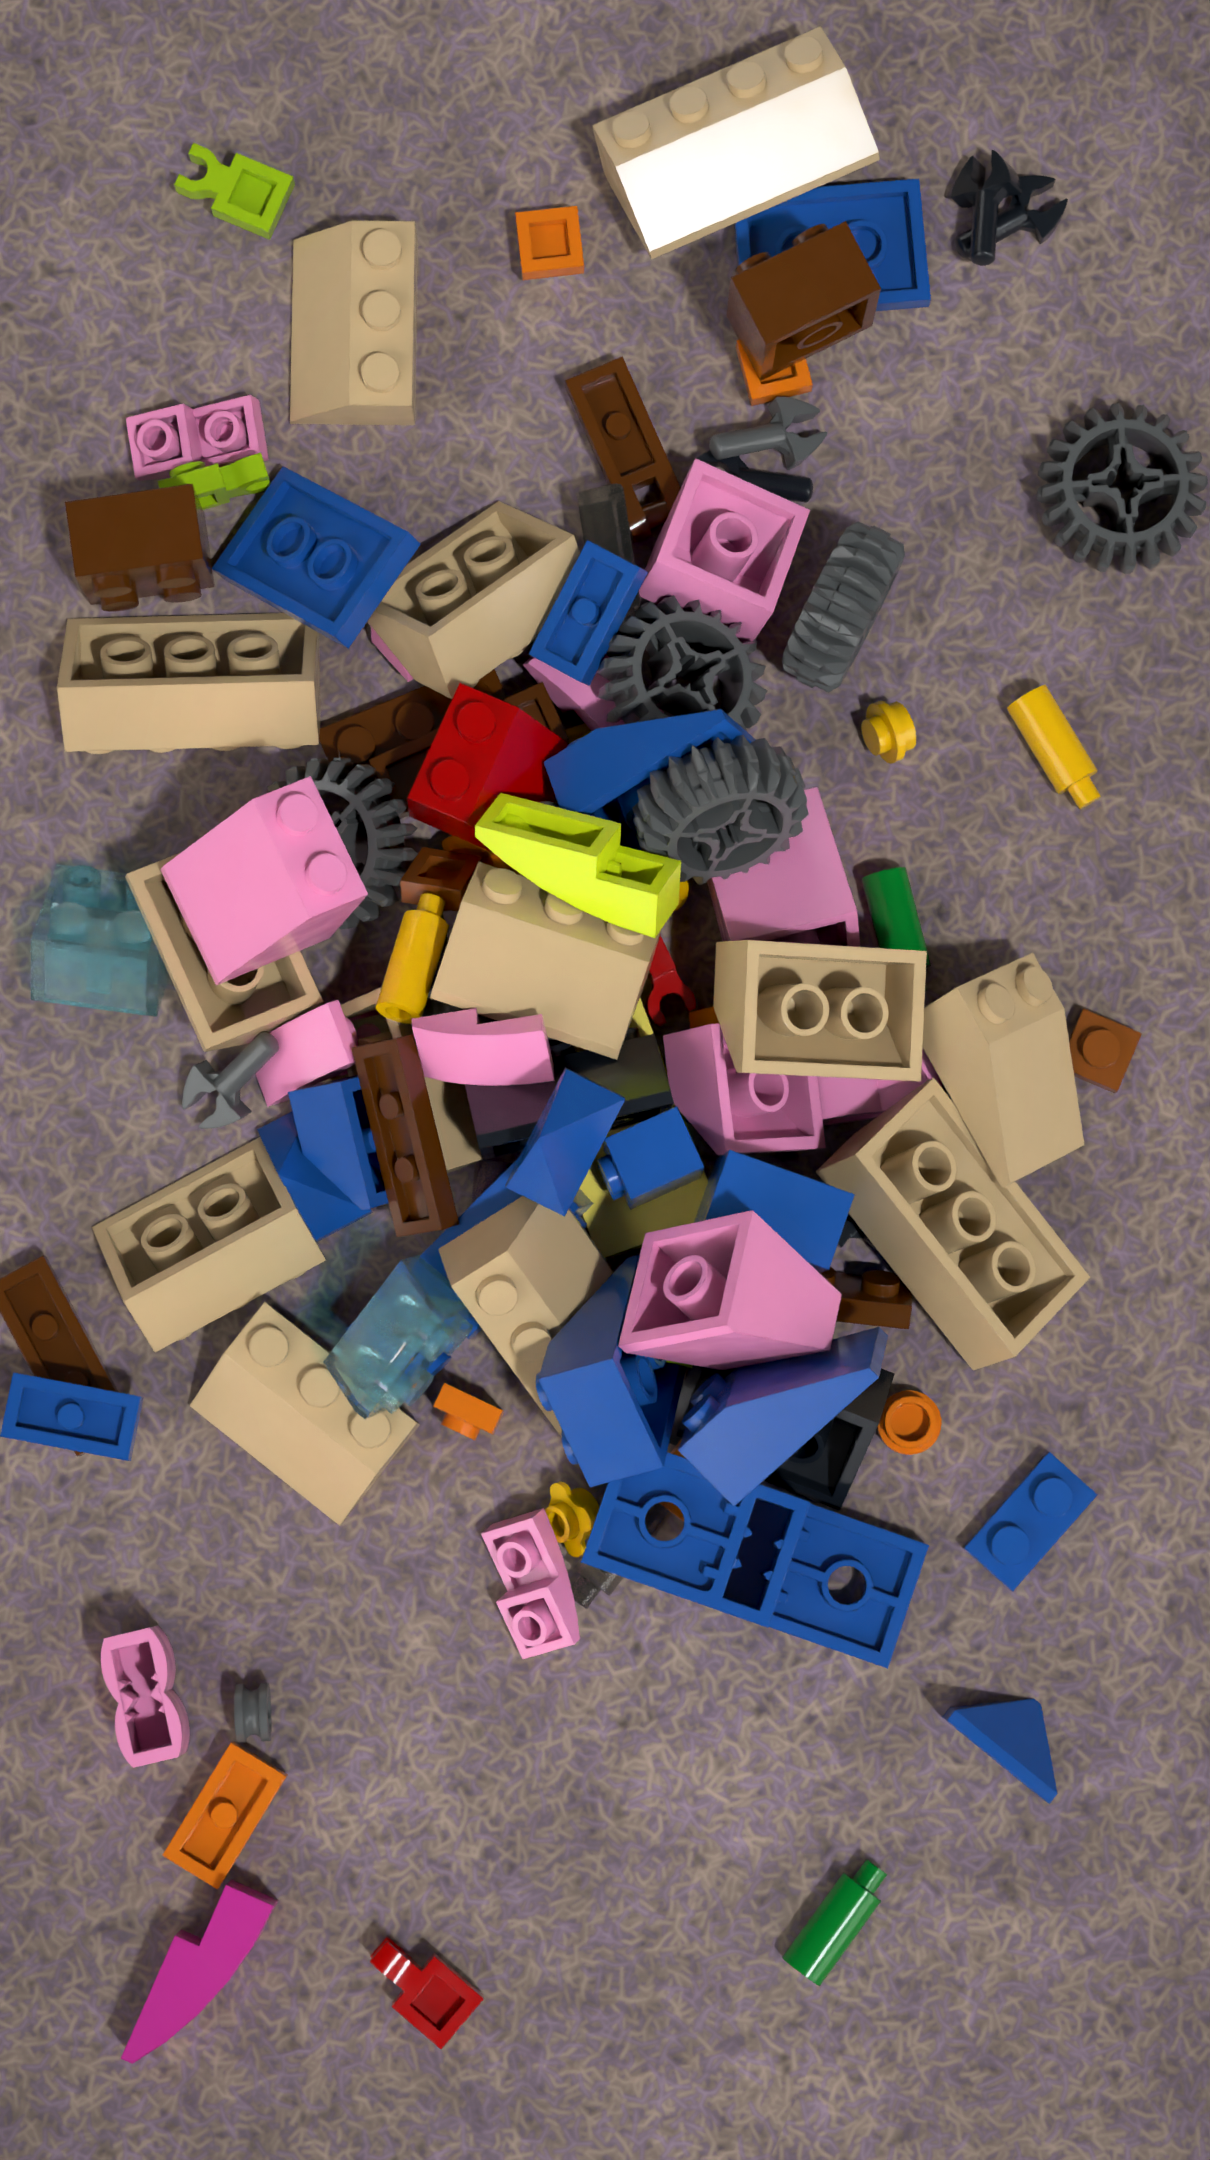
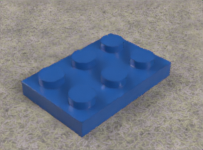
(883, 220)
(316, 556)

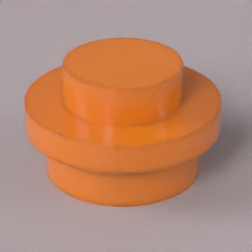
(909, 1422)

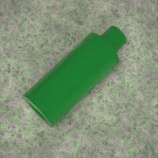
(894, 911)
(835, 1923)

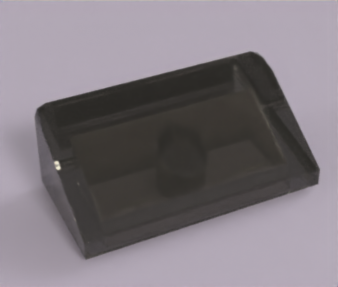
(607, 524)

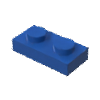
(588, 613)
(71, 1416)
(1030, 1521)

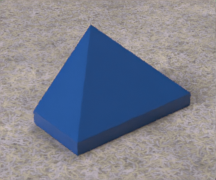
(565, 1142)
(317, 1198)
(1013, 1737)

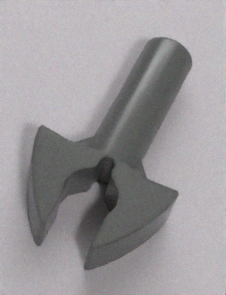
(772, 435)
(229, 1081)

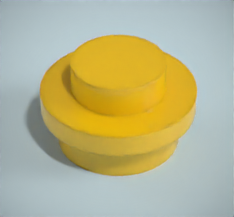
(888, 730)

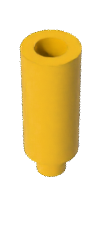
(1055, 745)
(413, 961)

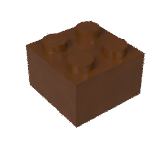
(802, 298)
(140, 547)

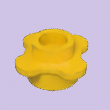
(571, 1516)

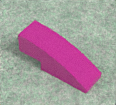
(199, 1967)

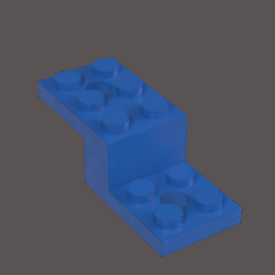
(760, 1558)

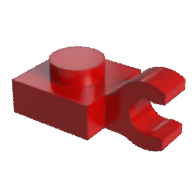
(665, 981)
(431, 1995)

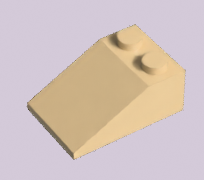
(1008, 1067)

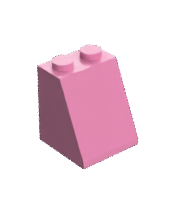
(265, 882)
(795, 896)
(726, 1296)

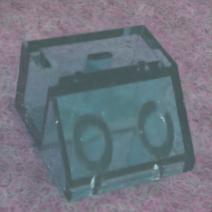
(95, 945)
(398, 1338)

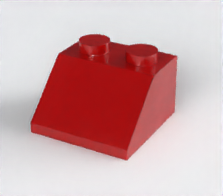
(477, 755)

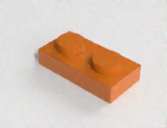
(225, 1815)

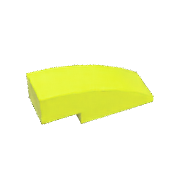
(583, 862)

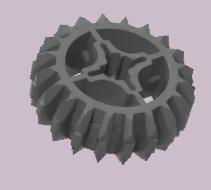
(1095, 491)
(843, 606)
(666, 636)
(721, 808)
(366, 817)

